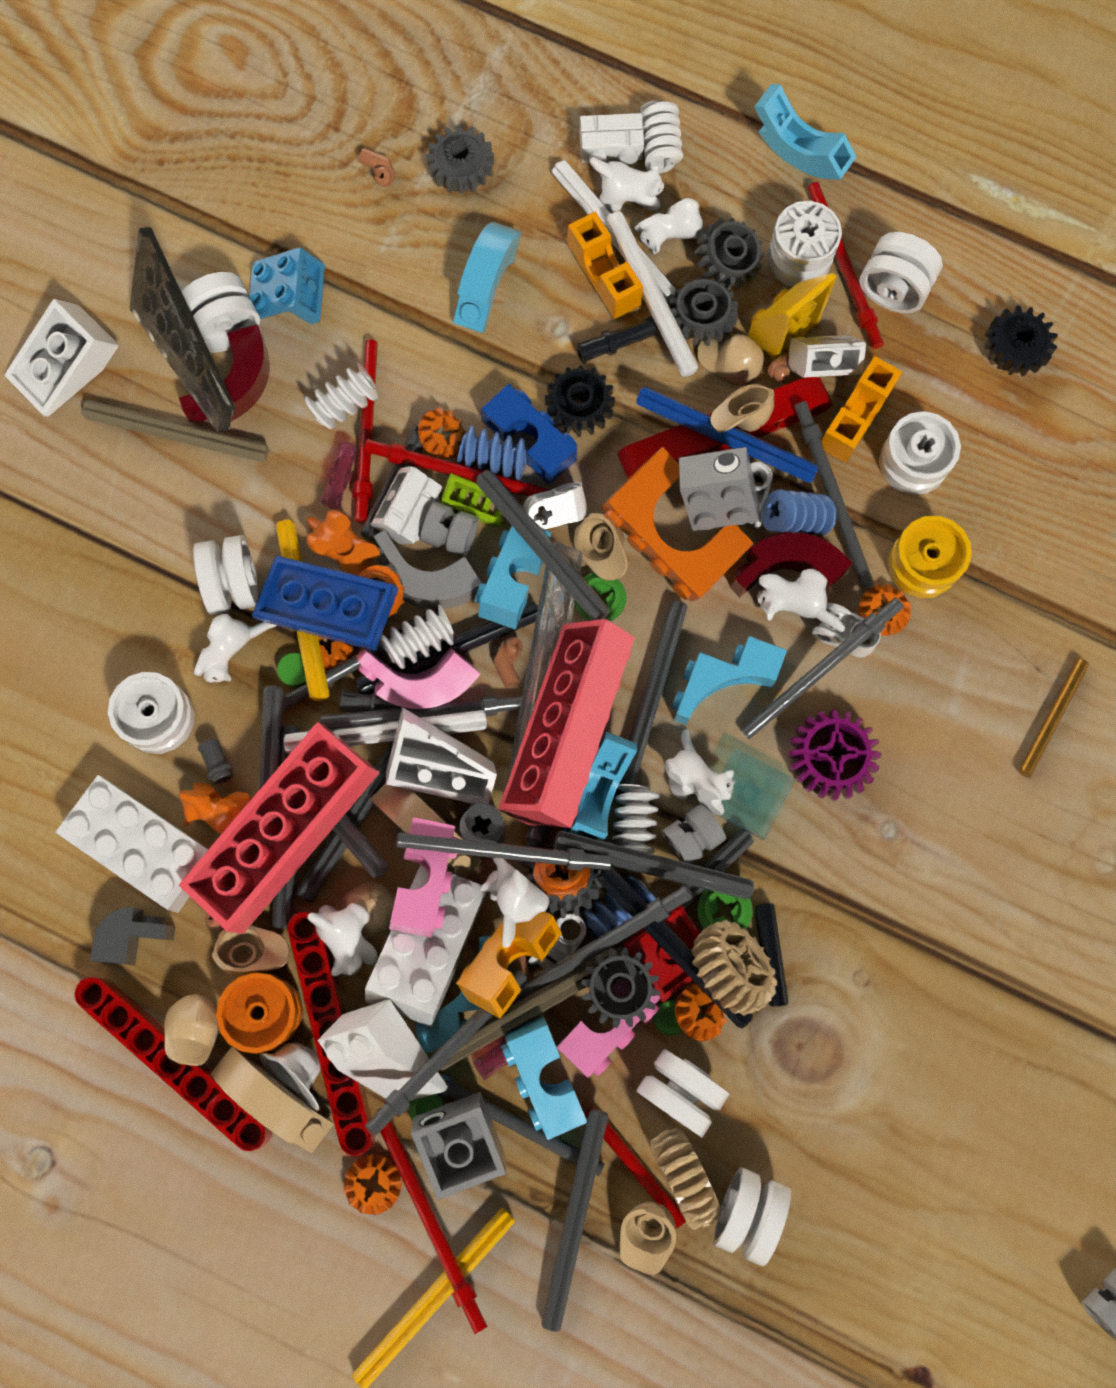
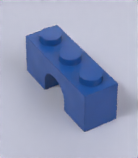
(512, 413)

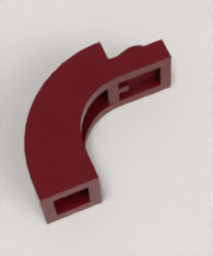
(247, 375)
(793, 553)

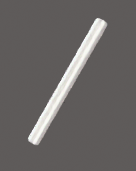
(590, 203)
(652, 295)
(386, 731)

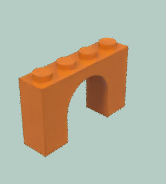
(633, 512)

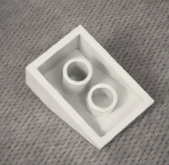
(60, 356)
(378, 1050)

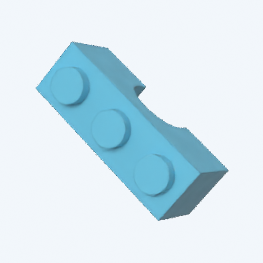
(502, 597)
(554, 1105)

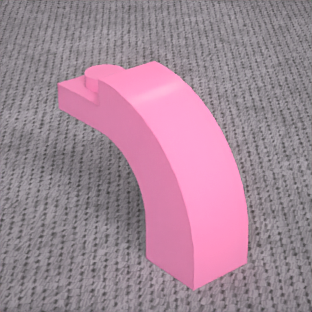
(423, 690)

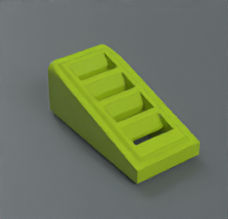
(455, 482)

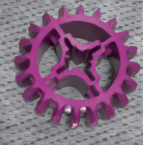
(860, 753)

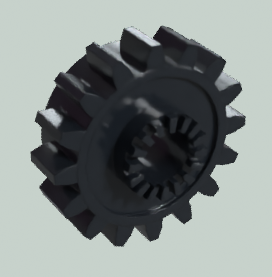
(1035, 345)
(584, 385)

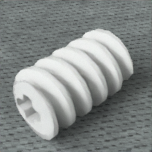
(661, 135)
(343, 397)
(418, 637)
(634, 817)

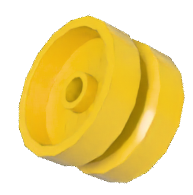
(929, 556)

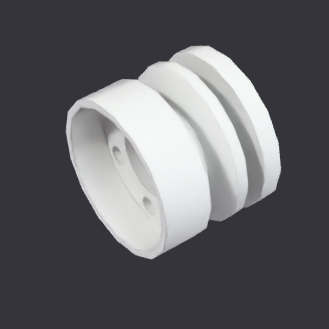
(803, 242)

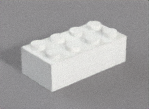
(133, 842)
(419, 969)

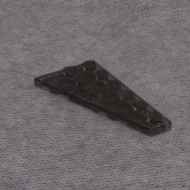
(171, 326)

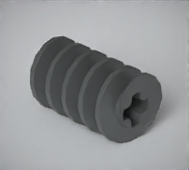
(490, 818)

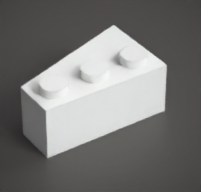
(437, 763)

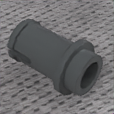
(215, 761)

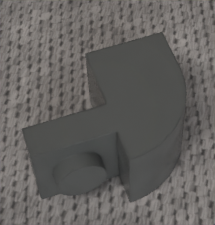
(119, 935)

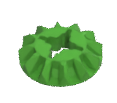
(615, 601)
(708, 906)

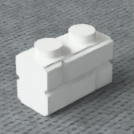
(612, 138)
(826, 356)
(406, 505)

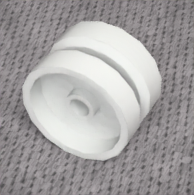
(901, 272)
(220, 307)
(919, 453)
(226, 574)
(136, 700)
(683, 1091)
(752, 1216)

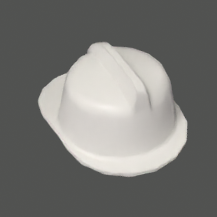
(294, 1068)

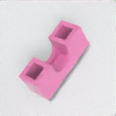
(419, 909)
(590, 1049)

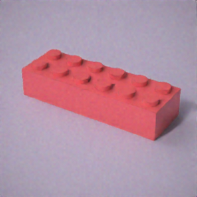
(567, 724)
(278, 829)

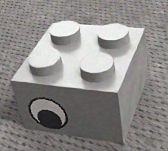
(718, 489)
(458, 1145)

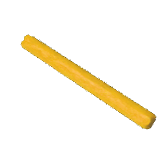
(308, 643)
(431, 1300)

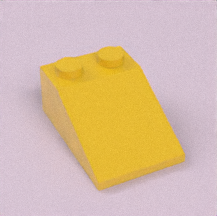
(791, 314)

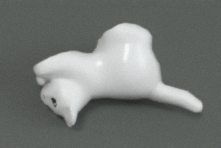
(625, 183)
(680, 222)
(803, 597)
(226, 639)
(692, 776)
(516, 897)
(344, 938)

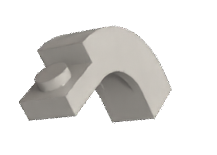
(428, 589)

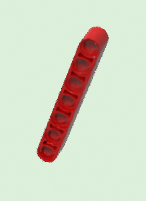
(686, 442)
(318, 1018)
(156, 1060)

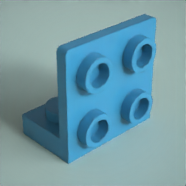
(288, 283)

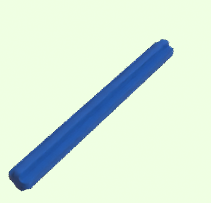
(733, 438)

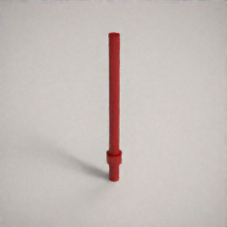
(866, 316)
(398, 454)
(363, 487)
(463, 1292)

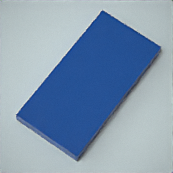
(325, 602)

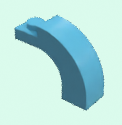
(797, 143)
(485, 266)
(604, 777)

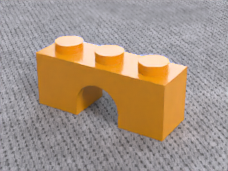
(614, 282)
(860, 409)
(488, 981)

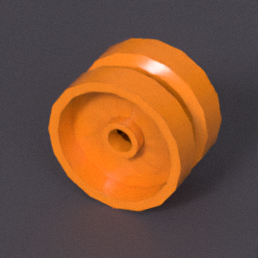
(238, 1013)

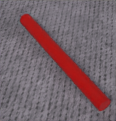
(640, 1172)

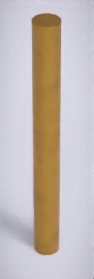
(1053, 717)

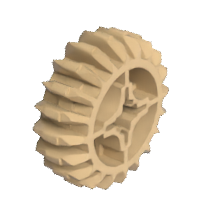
(734, 967)
(685, 1178)

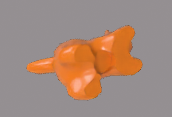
(337, 541)
(210, 807)

